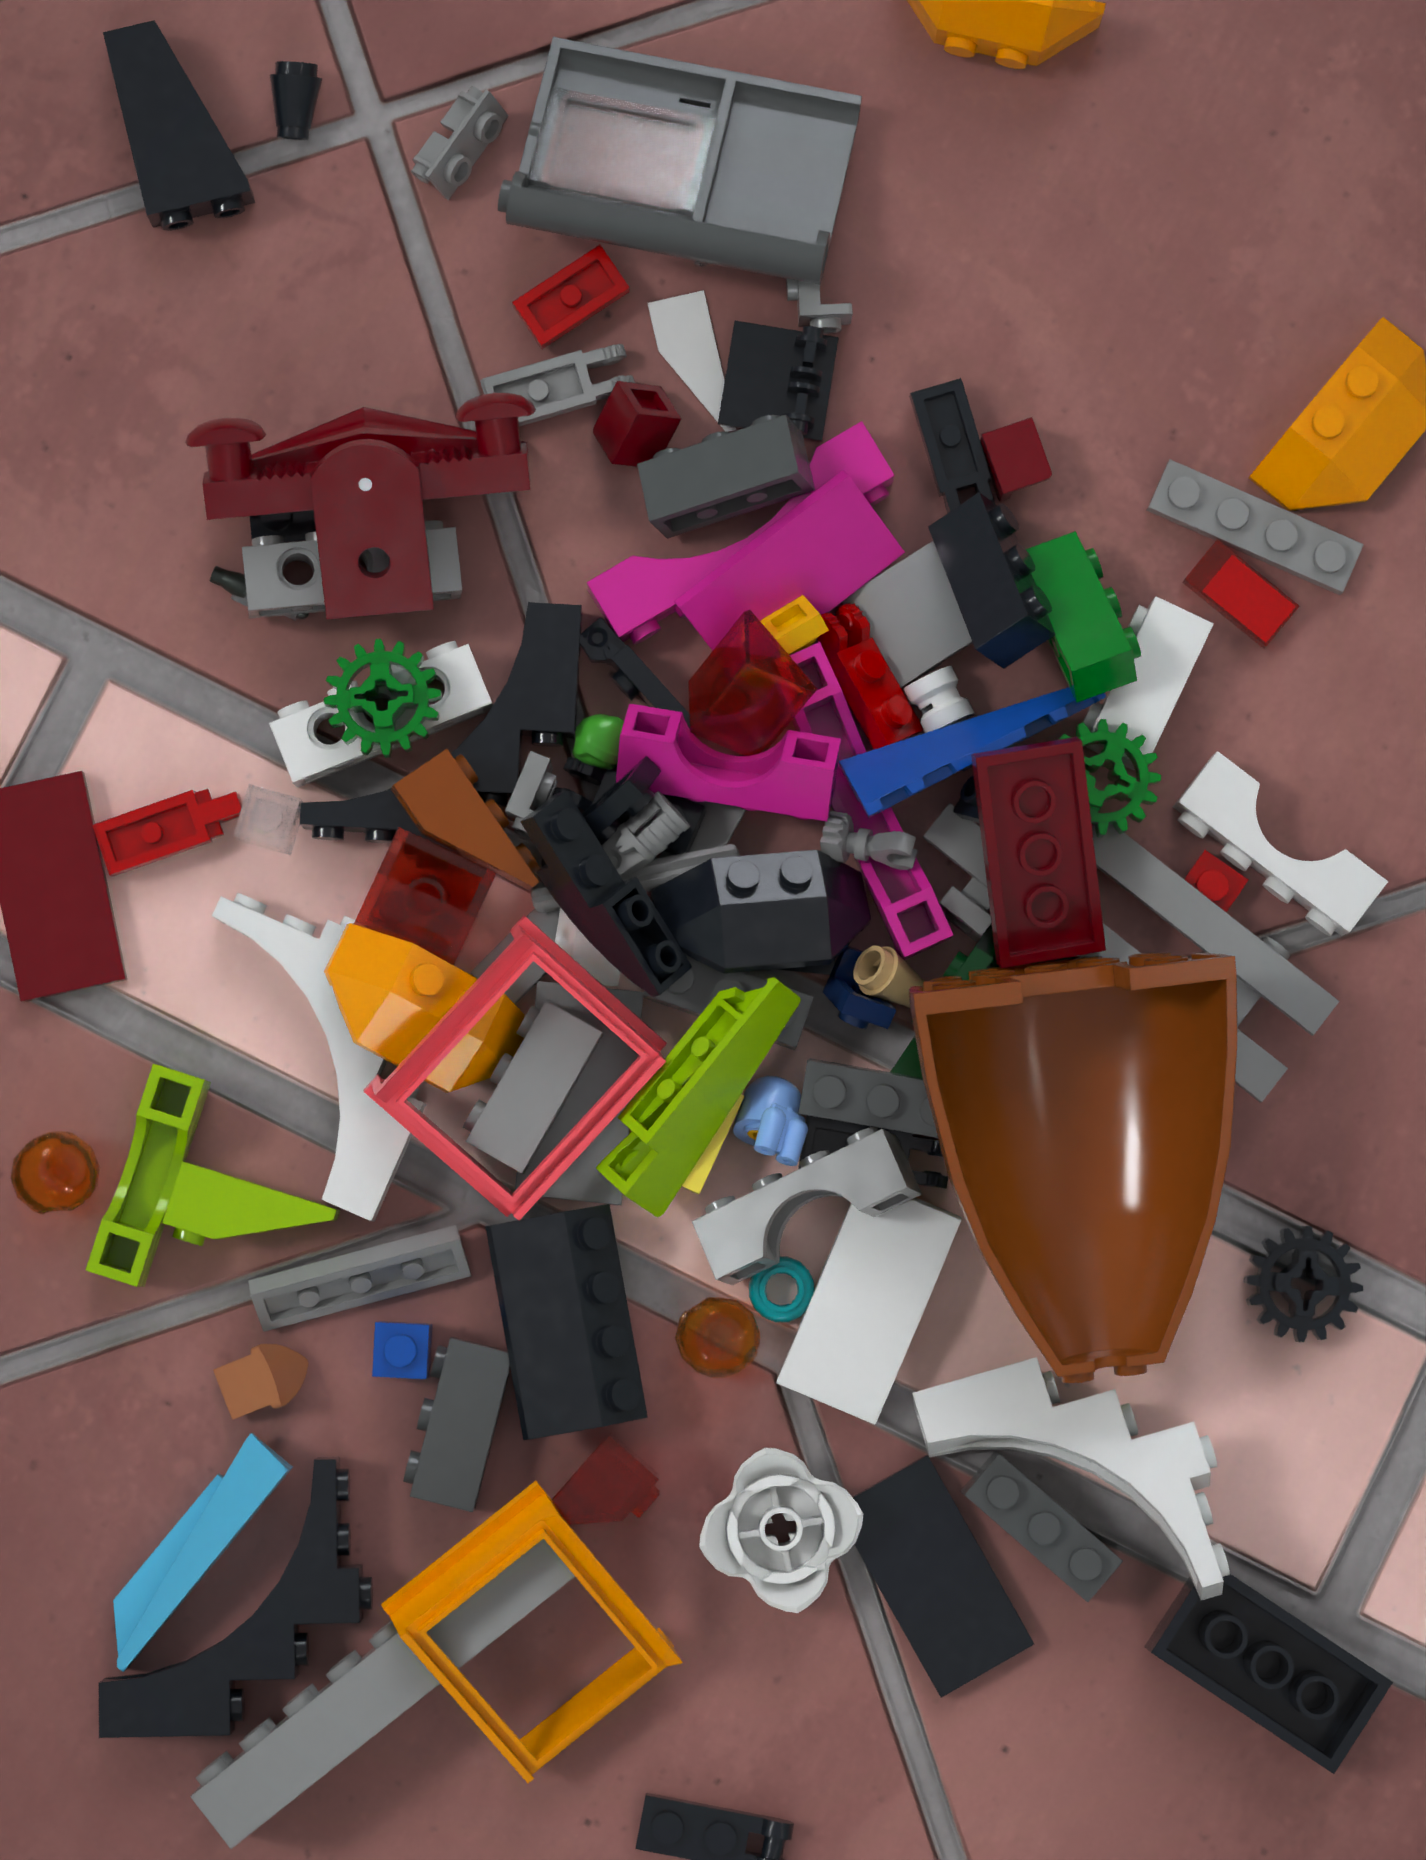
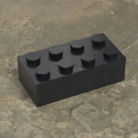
(1271, 1668)

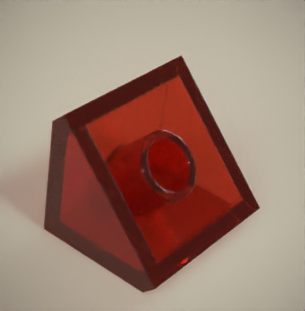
(746, 690)

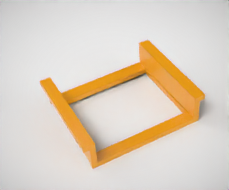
(478, 1561)

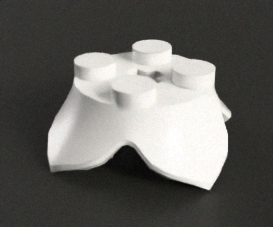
(788, 1572)

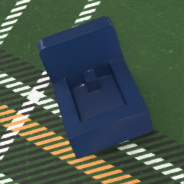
(851, 1002)

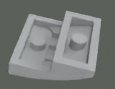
(913, 615)

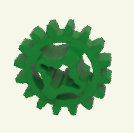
(381, 675)
(1124, 786)

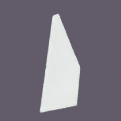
(689, 346)

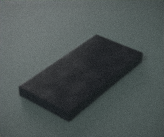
(936, 1577)

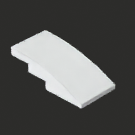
(868, 1306)

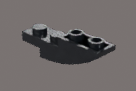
(605, 909)

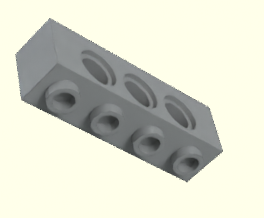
(273, 595)

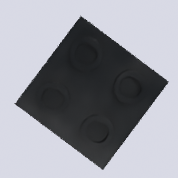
(778, 375)

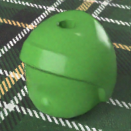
(598, 741)

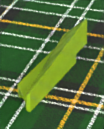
(694, 1092)

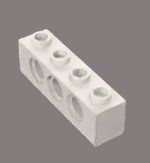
(311, 760)

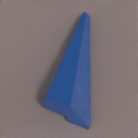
(912, 765)

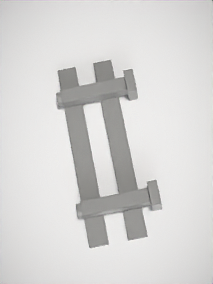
(1259, 963)

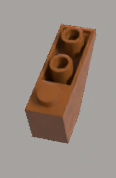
(451, 812)

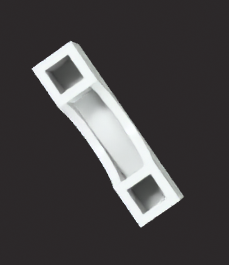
(1224, 806)

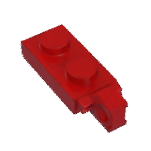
(164, 829)

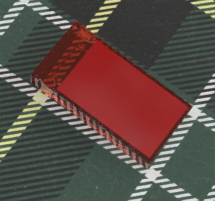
(1240, 594)

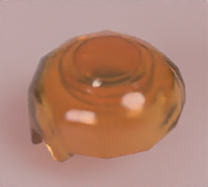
(55, 1172)
(718, 1337)

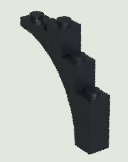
(535, 703)
(200, 1692)

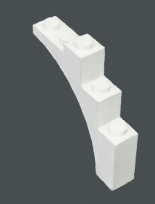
(368, 1137)
(1157, 1471)

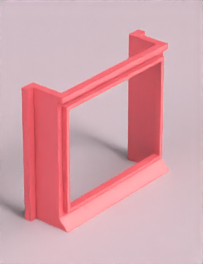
(528, 946)

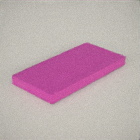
(815, 550)

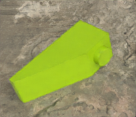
(226, 1207)

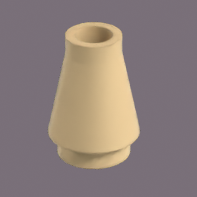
(885, 975)

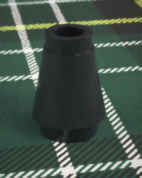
(294, 98)

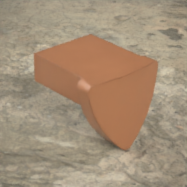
(261, 1379)

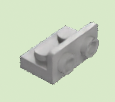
(532, 789)

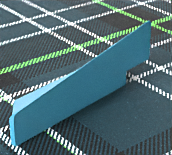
(194, 1546)

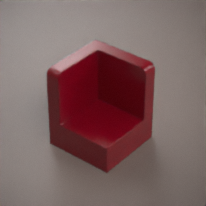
(635, 423)
(1015, 458)

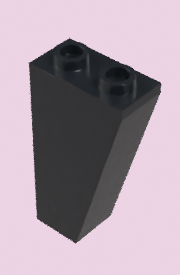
(172, 138)

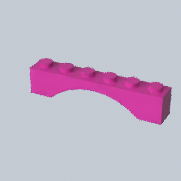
(644, 589)
(901, 896)

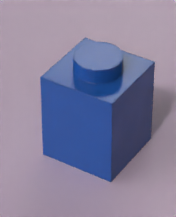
(402, 1350)

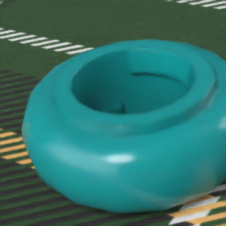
(786, 1312)

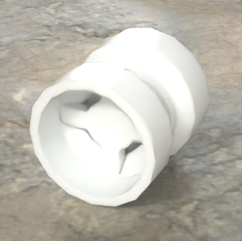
(939, 699)

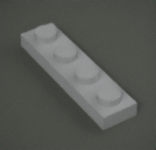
(1255, 527)
(359, 1278)

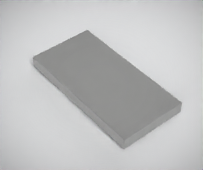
(605, 1066)

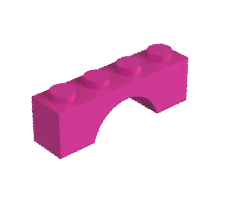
(788, 779)

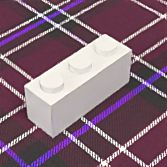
(1169, 648)

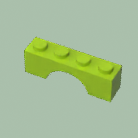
(159, 1145)

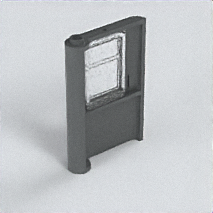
(684, 160)

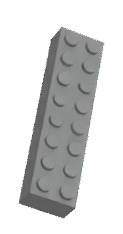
(361, 1701)

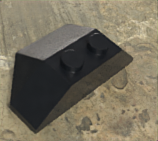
(765, 910)

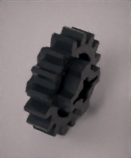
(1303, 1310)

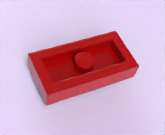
(571, 296)

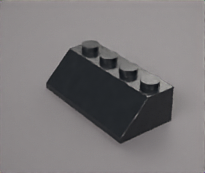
(566, 1322)

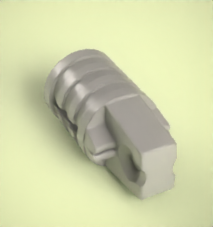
(644, 836)

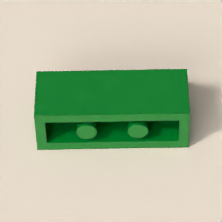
(1088, 638)

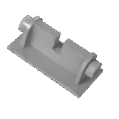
(475, 123)

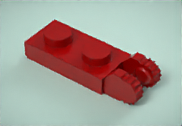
(867, 678)

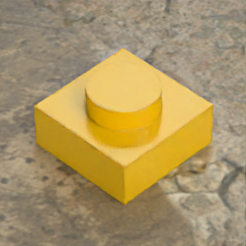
(795, 625)

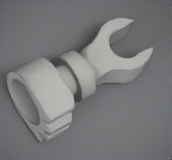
(889, 848)

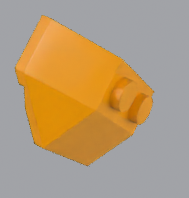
(1008, 29)
(1352, 427)
(400, 991)

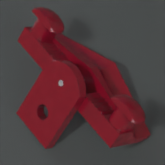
(367, 488)

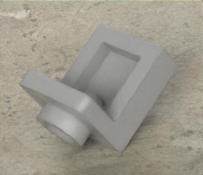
(812, 312)

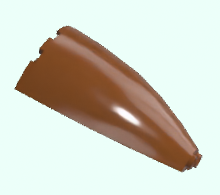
(1087, 1139)

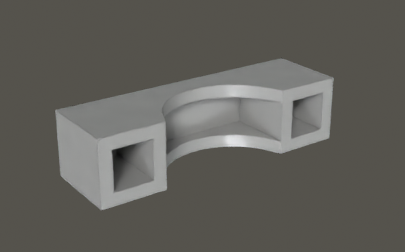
(746, 1232)

